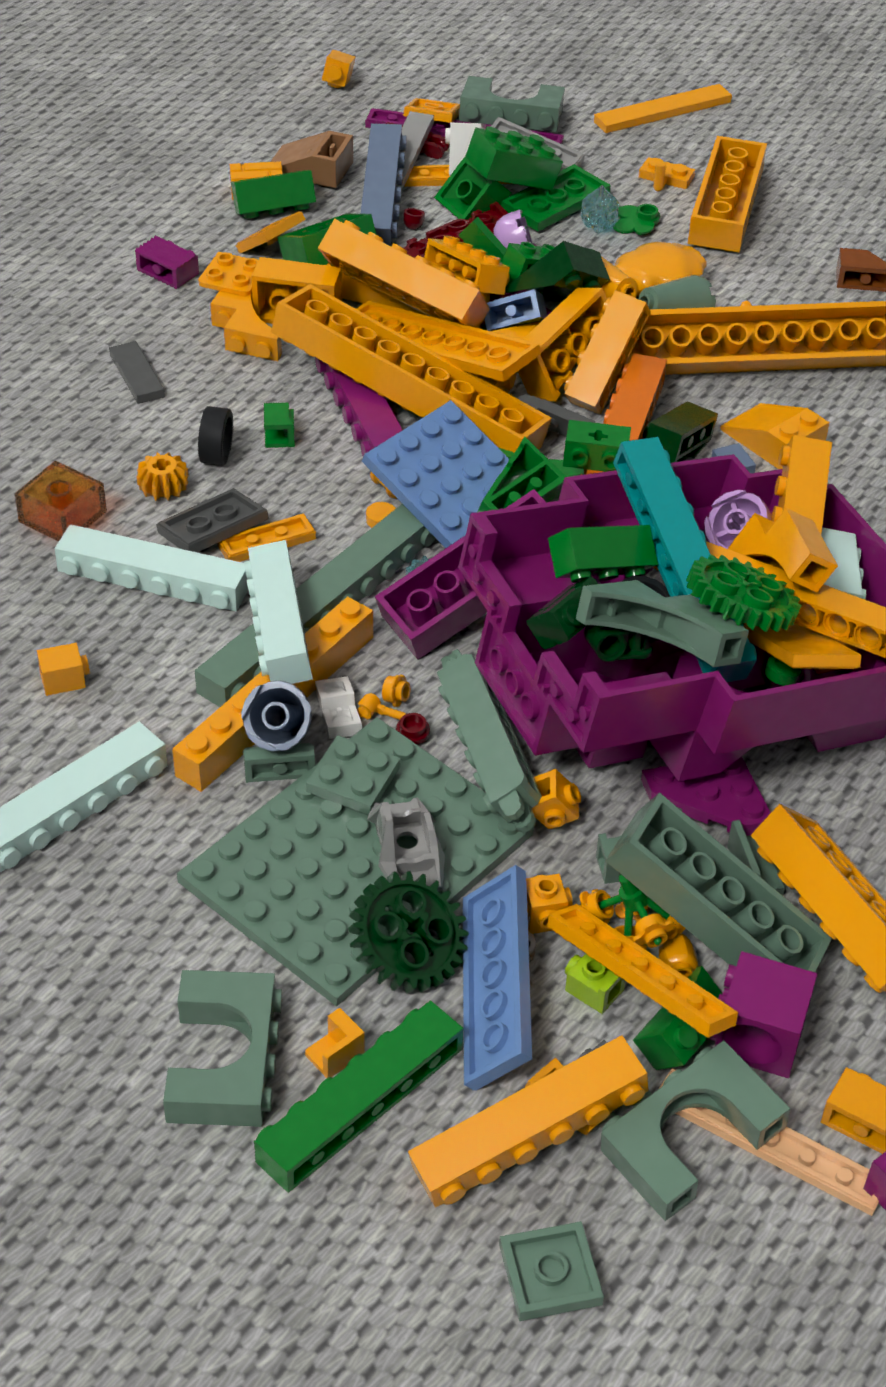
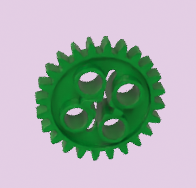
(743, 593)

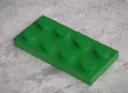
(546, 206)

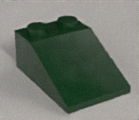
(562, 272)

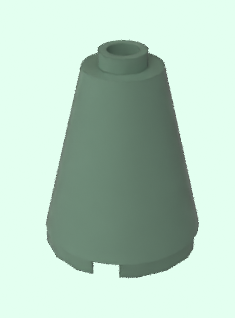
(684, 292)

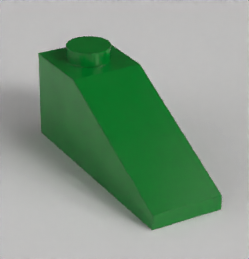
(668, 1039)

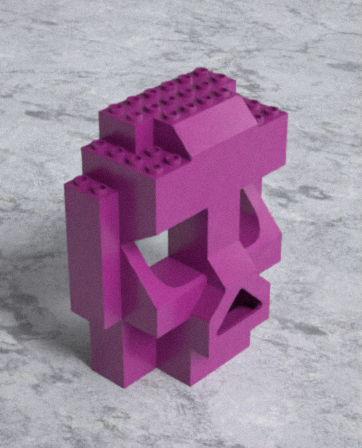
(619, 706)

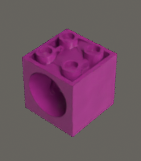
(771, 1011)

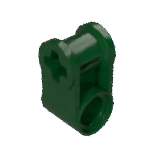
(618, 643)

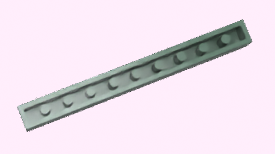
(350, 574)

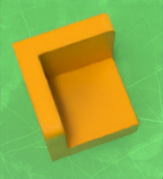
(339, 1046)

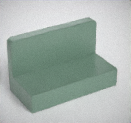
(278, 765)
(745, 849)

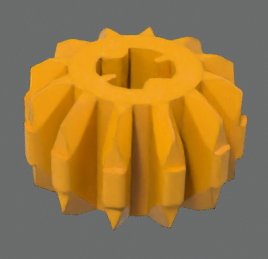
(162, 476)

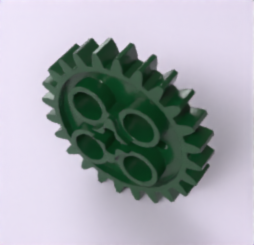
(387, 952)

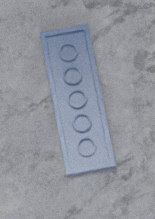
(496, 979)

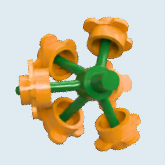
(633, 905)

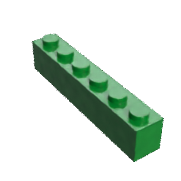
(357, 1095)

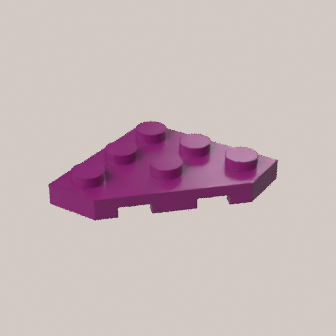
(713, 797)

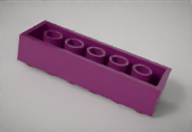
(435, 598)

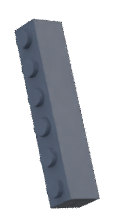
(383, 178)

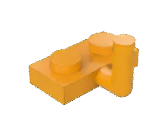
(666, 173)

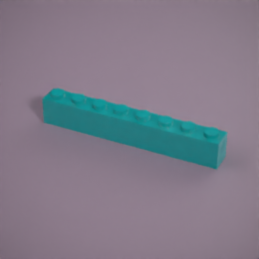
(660, 502)

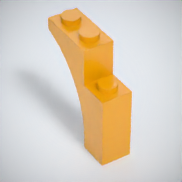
(243, 327)
(788, 543)

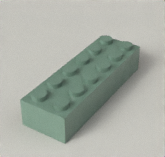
(713, 890)

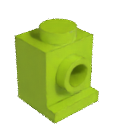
(592, 982)

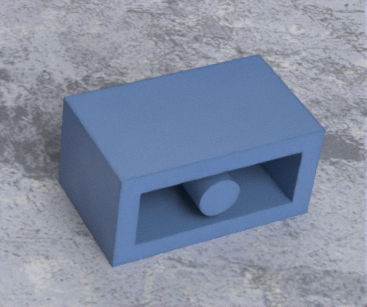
(516, 310)

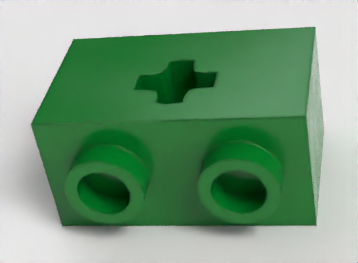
(593, 445)

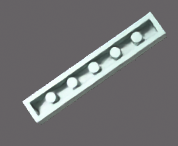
(152, 567)
(277, 614)
(78, 792)

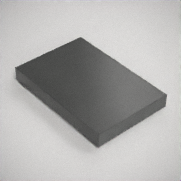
(212, 521)

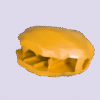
(660, 263)

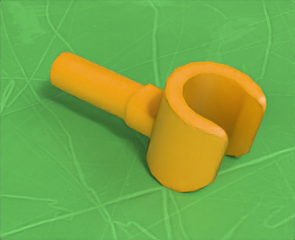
(371, 703)

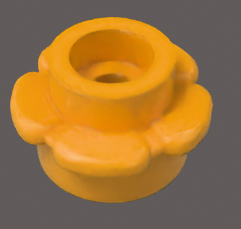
(396, 690)

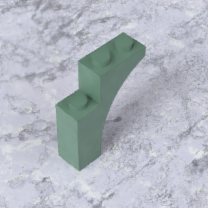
(670, 619)

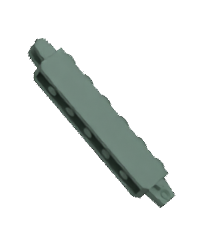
(489, 740)

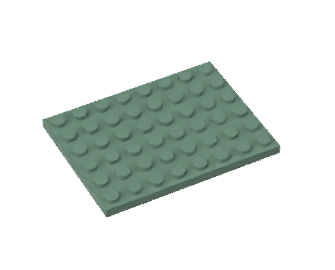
(304, 860)

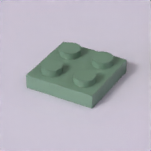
(353, 774)
(550, 1271)

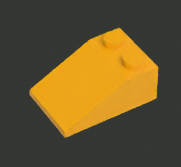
(771, 426)

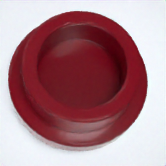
(414, 727)

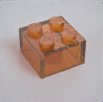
(59, 499)

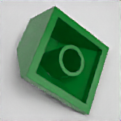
(469, 191)

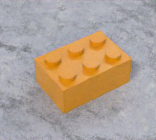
(280, 278)

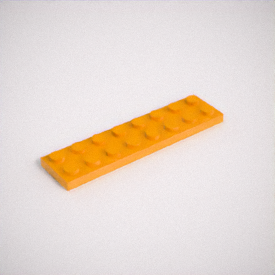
(462, 345)

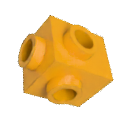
(558, 800)
(545, 896)

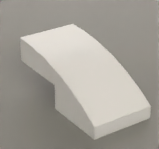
(338, 707)

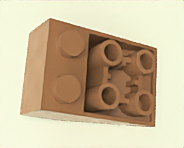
(325, 154)

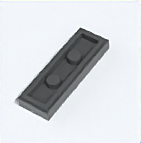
(137, 372)

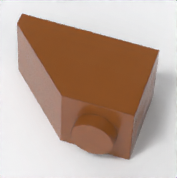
(860, 270)

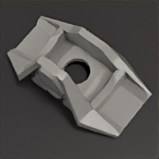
(413, 820)

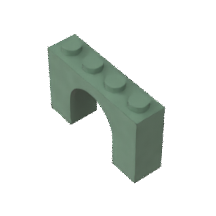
(536, 113)
(715, 1082)
(238, 1091)

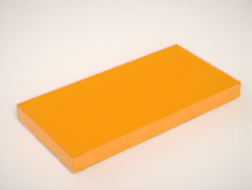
(804, 648)

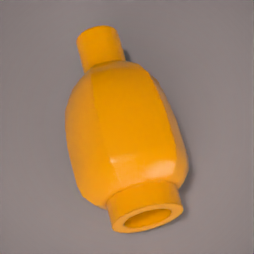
(679, 954)

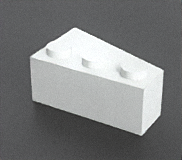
(459, 138)

